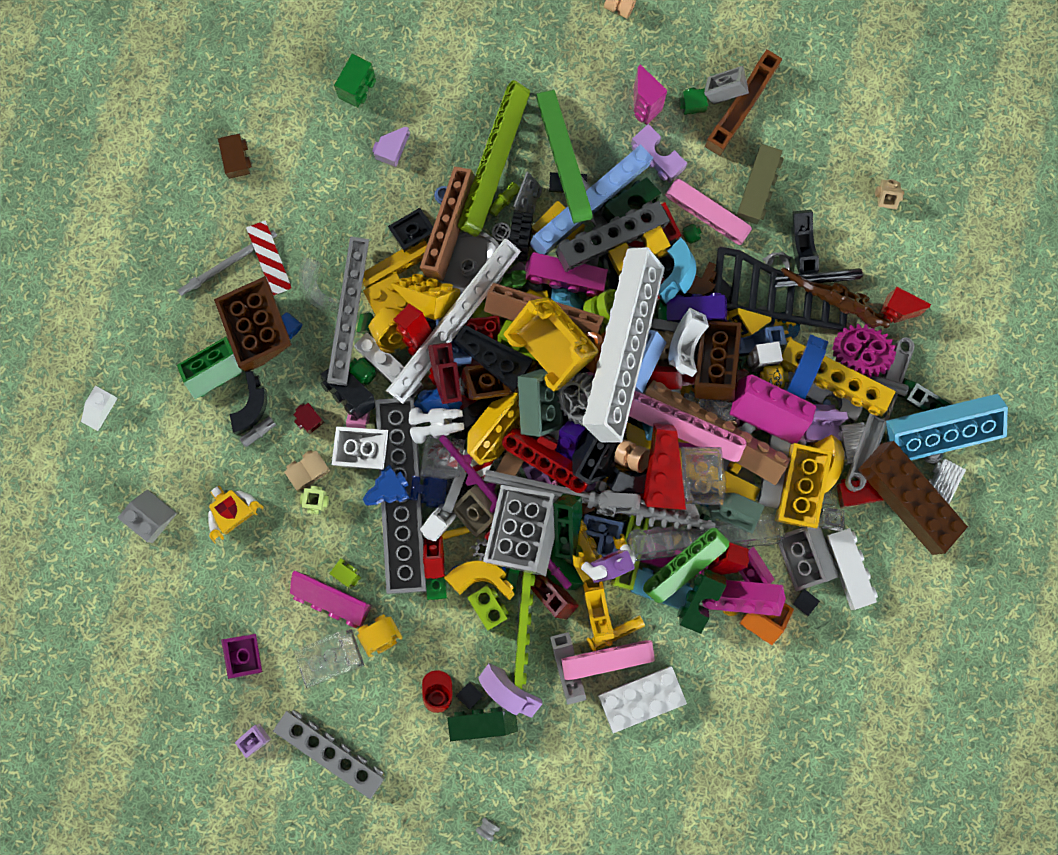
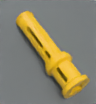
(619, 632)

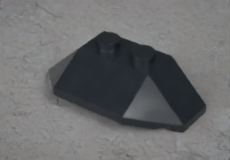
(593, 458)

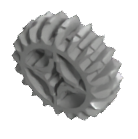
(575, 399)

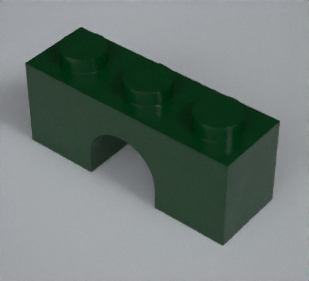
(639, 194)
(707, 586)

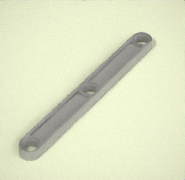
(876, 426)

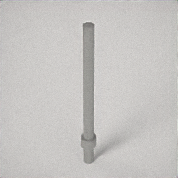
(195, 282)

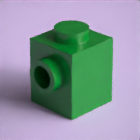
(693, 101)
(436, 588)

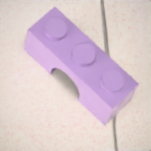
(667, 166)

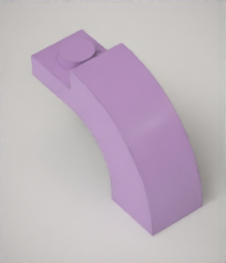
(506, 693)

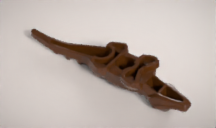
(842, 298)

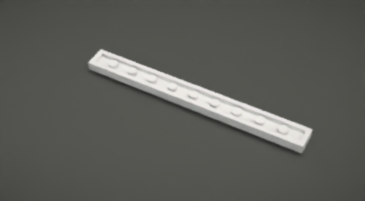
(454, 319)

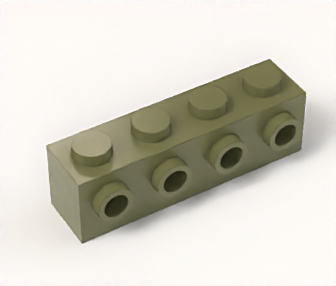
(759, 184)

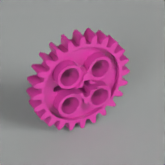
(854, 342)

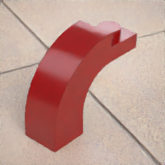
(671, 377)

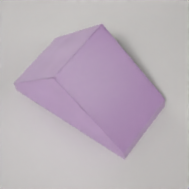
(252, 740)

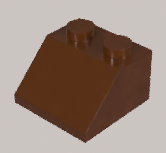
(481, 384)

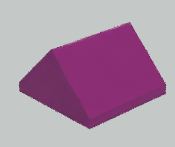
(241, 656)

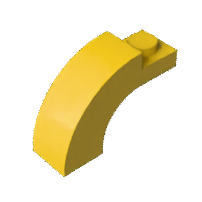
(597, 610)

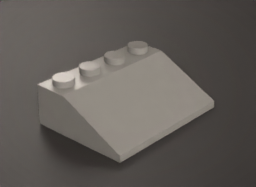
(522, 530)

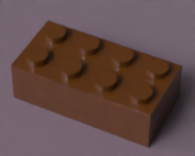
(718, 361)

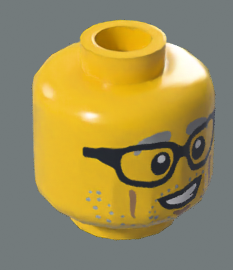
(775, 375)

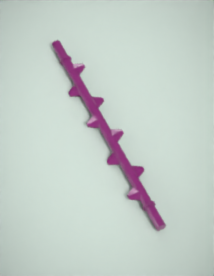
(488, 489)

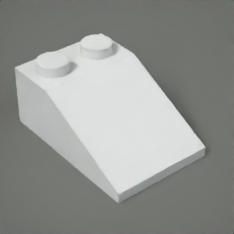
(359, 448)

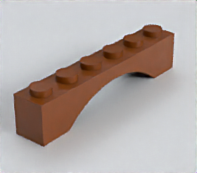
(743, 104)

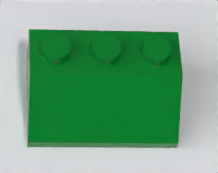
(209, 368)

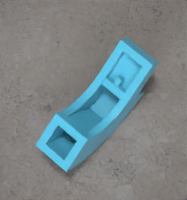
(682, 274)

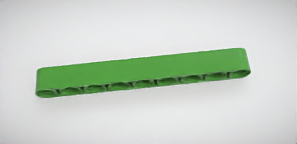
(564, 157)

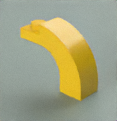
(833, 444)
(479, 571)

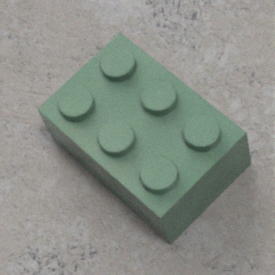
(538, 405)

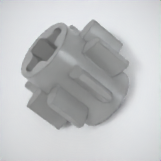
(478, 548)

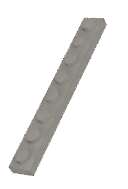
(348, 311)

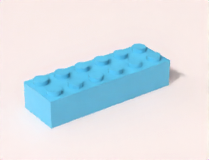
(950, 427)

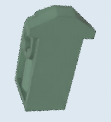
(738, 512)

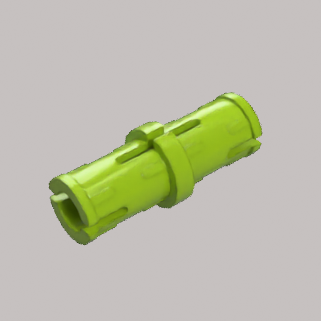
(504, 199)

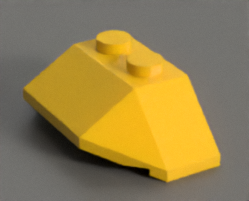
(491, 427)

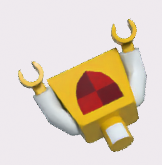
(229, 511)

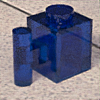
(432, 491)

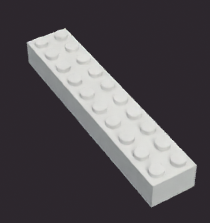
(623, 345)

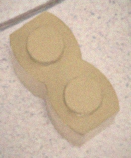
(307, 470)

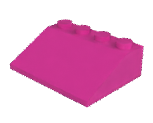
(329, 598)

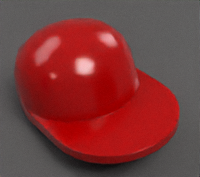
(437, 691)

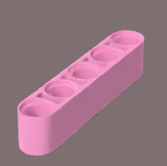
(708, 211)
(608, 660)

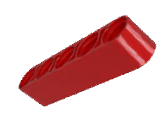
(537, 460)

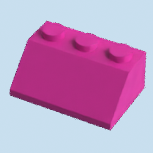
(648, 96)

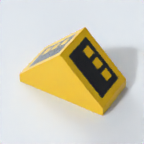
(750, 321)

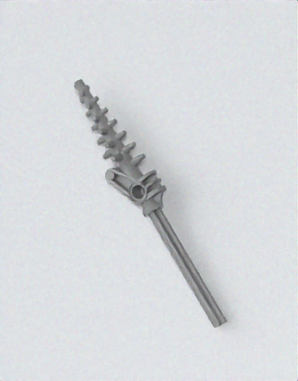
(607, 502)

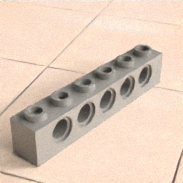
(285, 729)

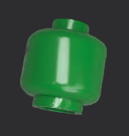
(362, 370)

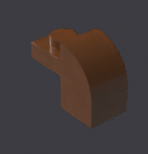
(702, 285)

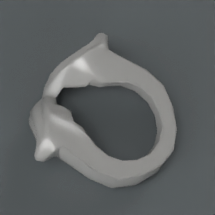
(784, 257)

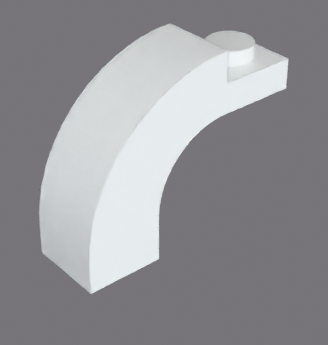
(685, 340)

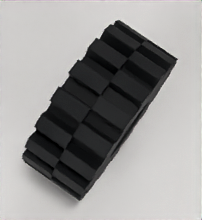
(521, 233)

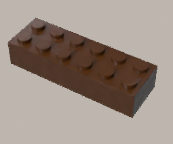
(913, 498)

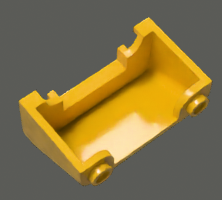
(551, 340)

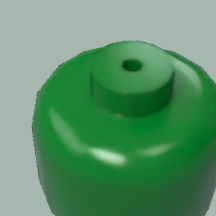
(691, 233)

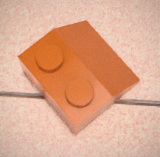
(767, 626)

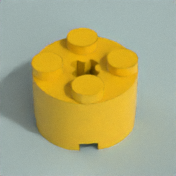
(384, 330)
(379, 635)

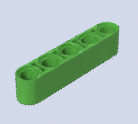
(686, 565)

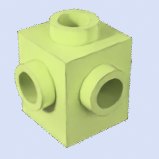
(308, 496)

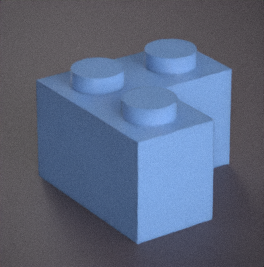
(606, 529)

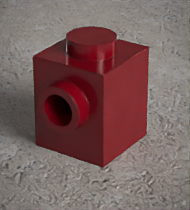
(307, 418)

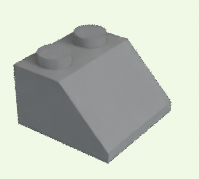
(147, 516)

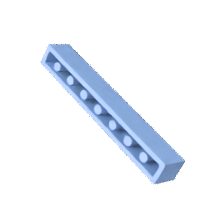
(597, 194)

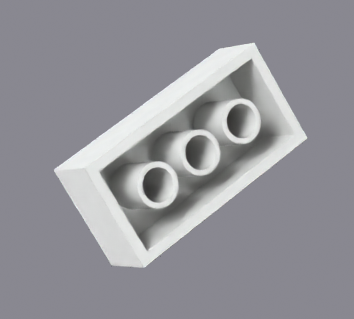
(642, 699)

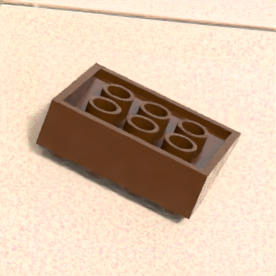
(253, 324)

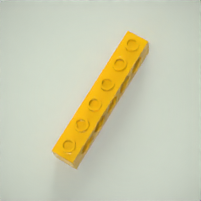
(846, 377)

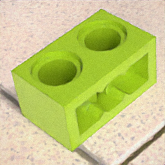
(484, 609)

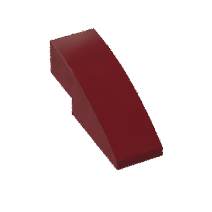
(445, 372)

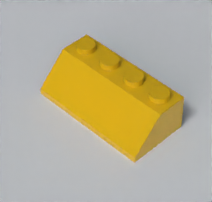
(804, 486)

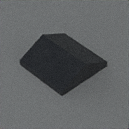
(411, 229)

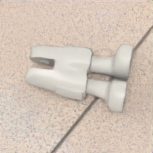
(440, 423)

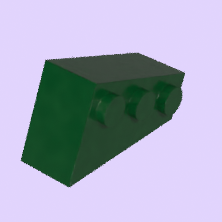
(481, 724)

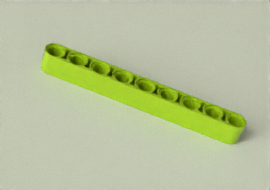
(494, 158)

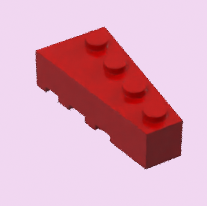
(664, 471)

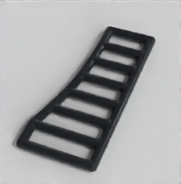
(787, 316)

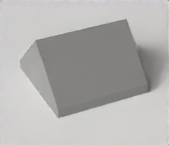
(726, 85)

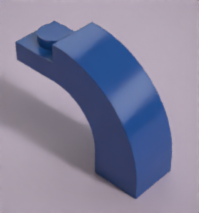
(808, 367)

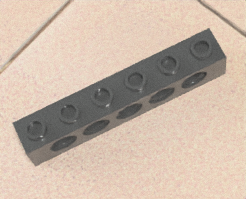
(571, 259)

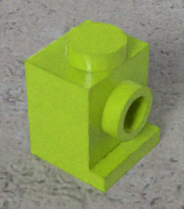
(345, 574)

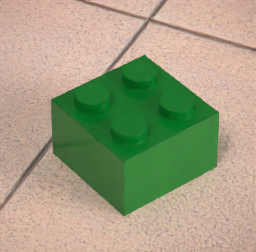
(355, 81)

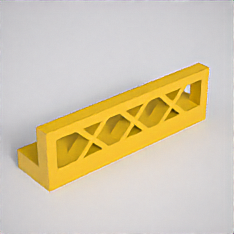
(394, 264)

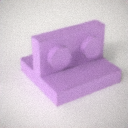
(824, 423)

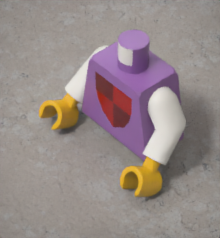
(609, 565)

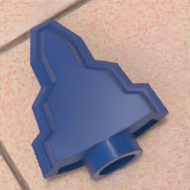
(387, 488)

